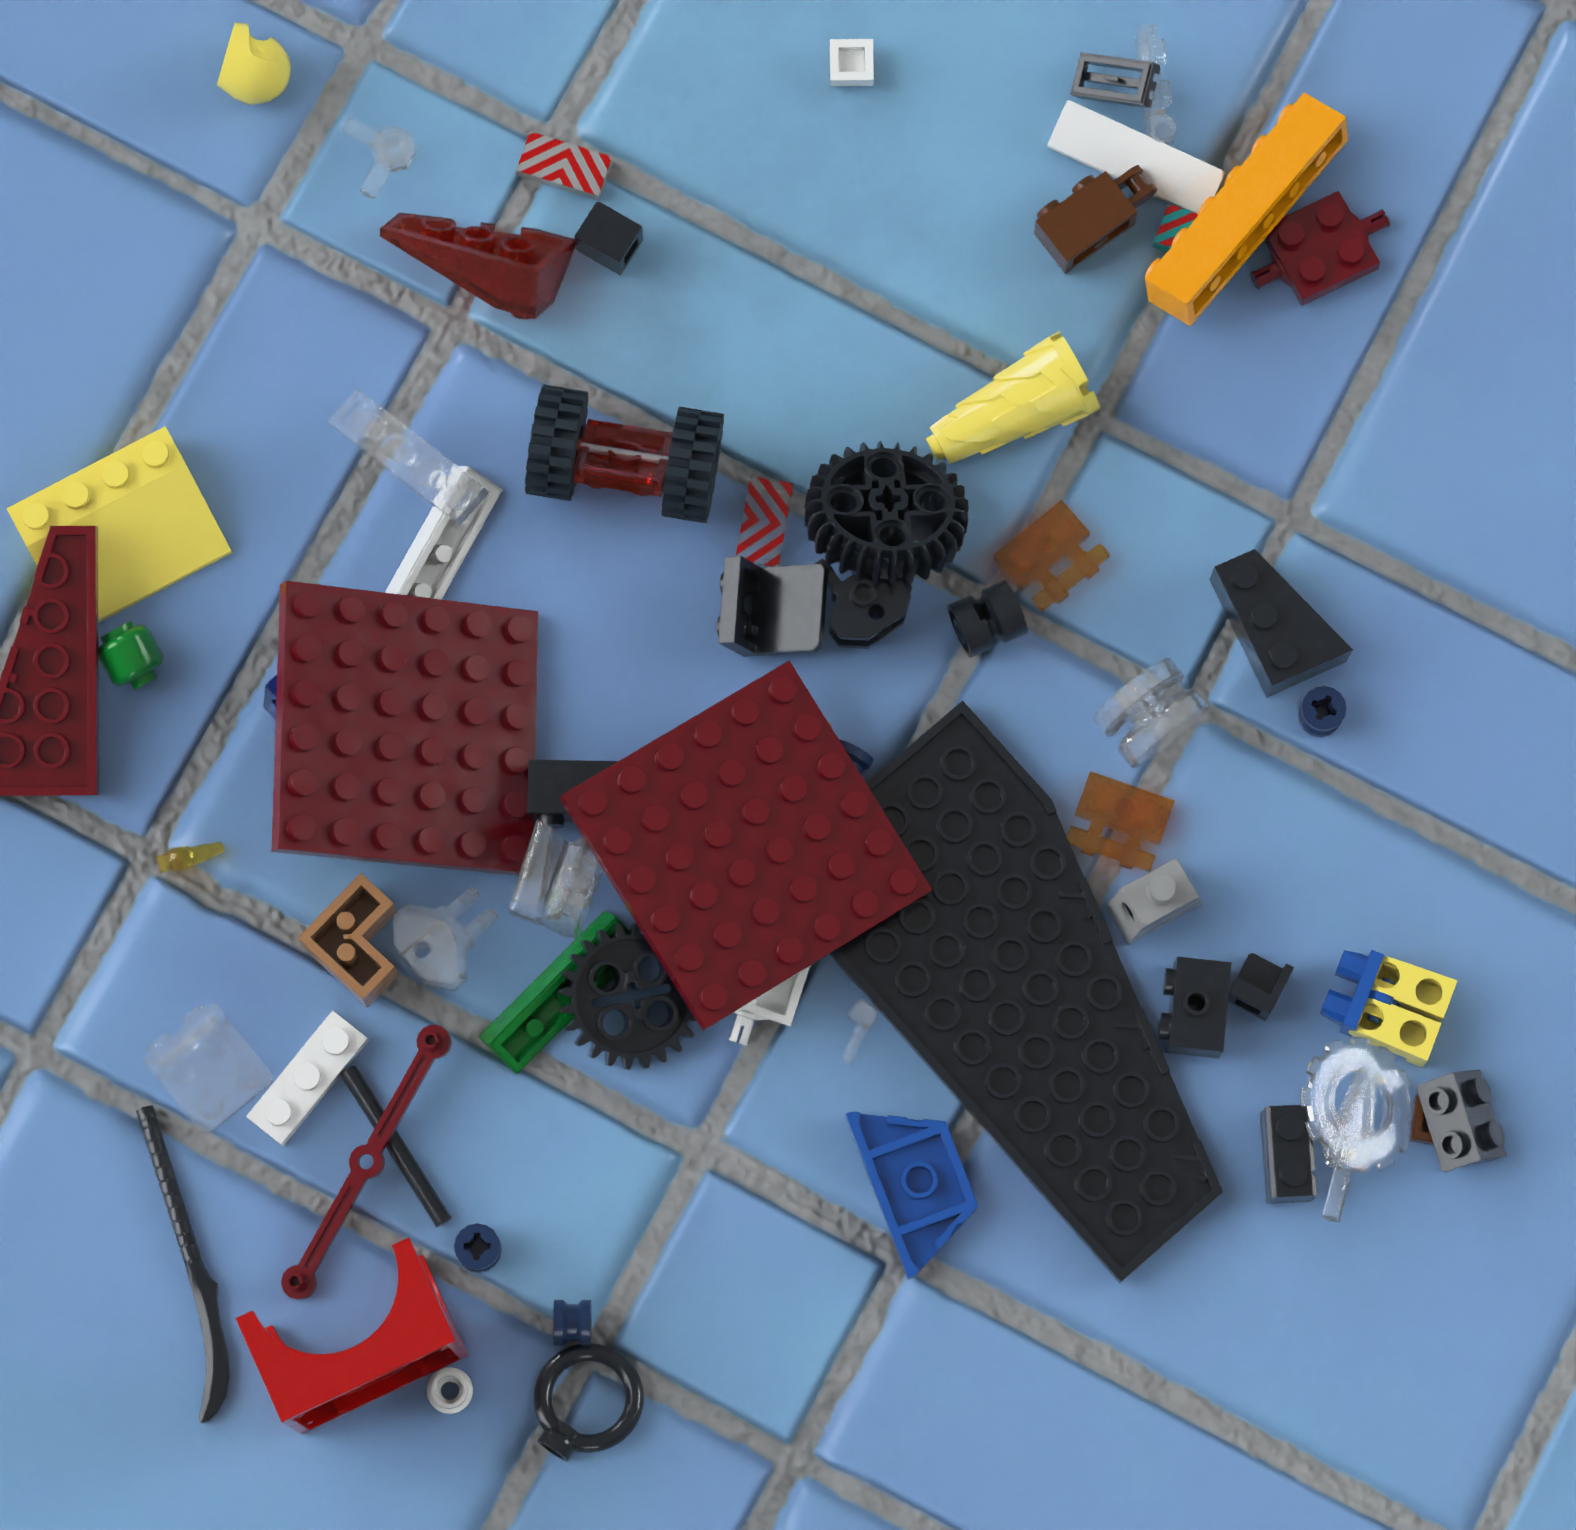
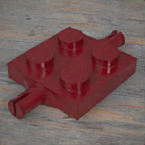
(1320, 248)

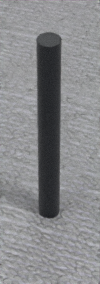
(397, 1148)

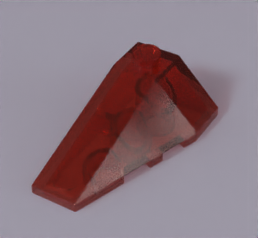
(500, 268)

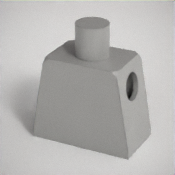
(1153, 901)

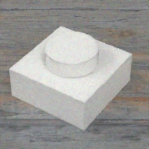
(851, 62)

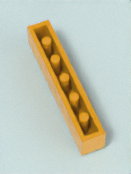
(1246, 208)

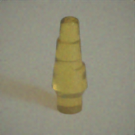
(185, 857)

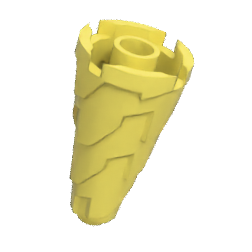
(1022, 401)

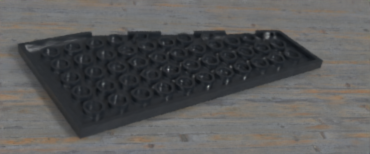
(1024, 1000)

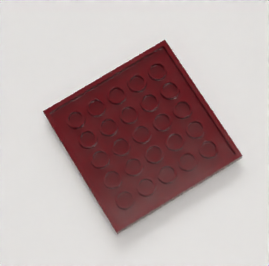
(403, 729)
(745, 844)

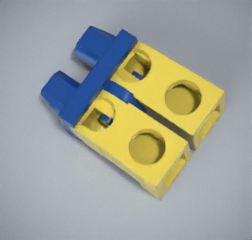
(1392, 1004)

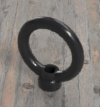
(560, 1437)

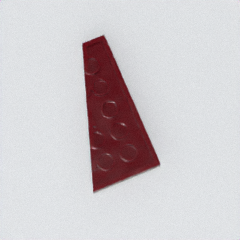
(54, 675)

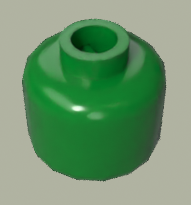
(130, 655)

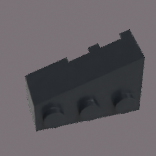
(1274, 624)

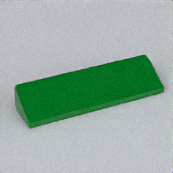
(534, 1015)

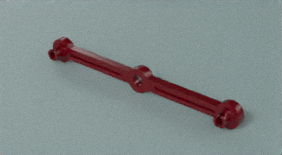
(300, 1279)

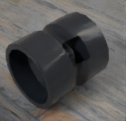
(1002, 621)

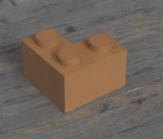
(342, 938)

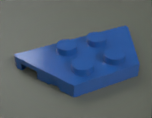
(915, 1182)

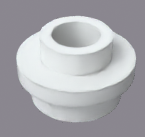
(445, 1376)

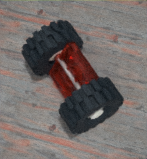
(622, 455)

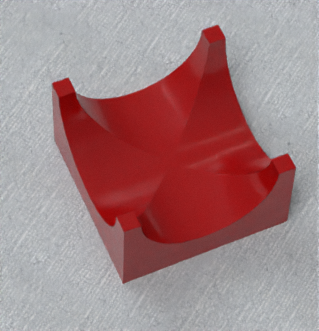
(407, 1346)

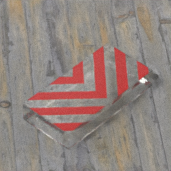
(764, 521)

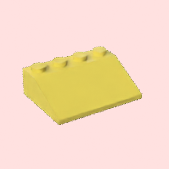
(147, 519)

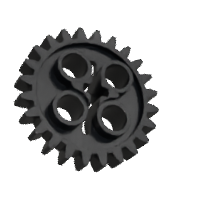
(638, 1035)

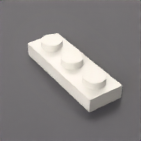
(307, 1078)

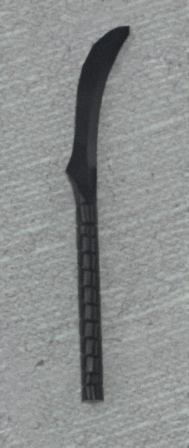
(202, 1285)

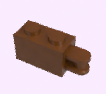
(1091, 216)

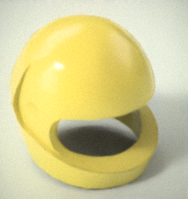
(253, 68)

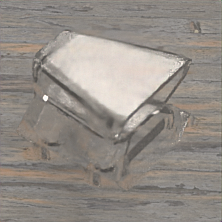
(556, 882)

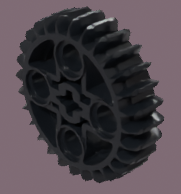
(879, 502)

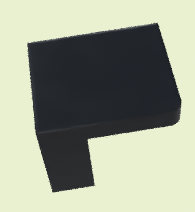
(608, 238)
(1259, 986)

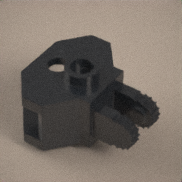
(858, 601)

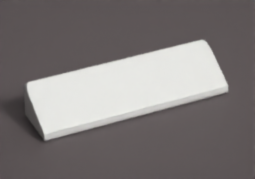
(1117, 148)
(441, 547)

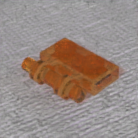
(1045, 544)
(1124, 810)

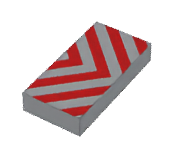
(564, 166)

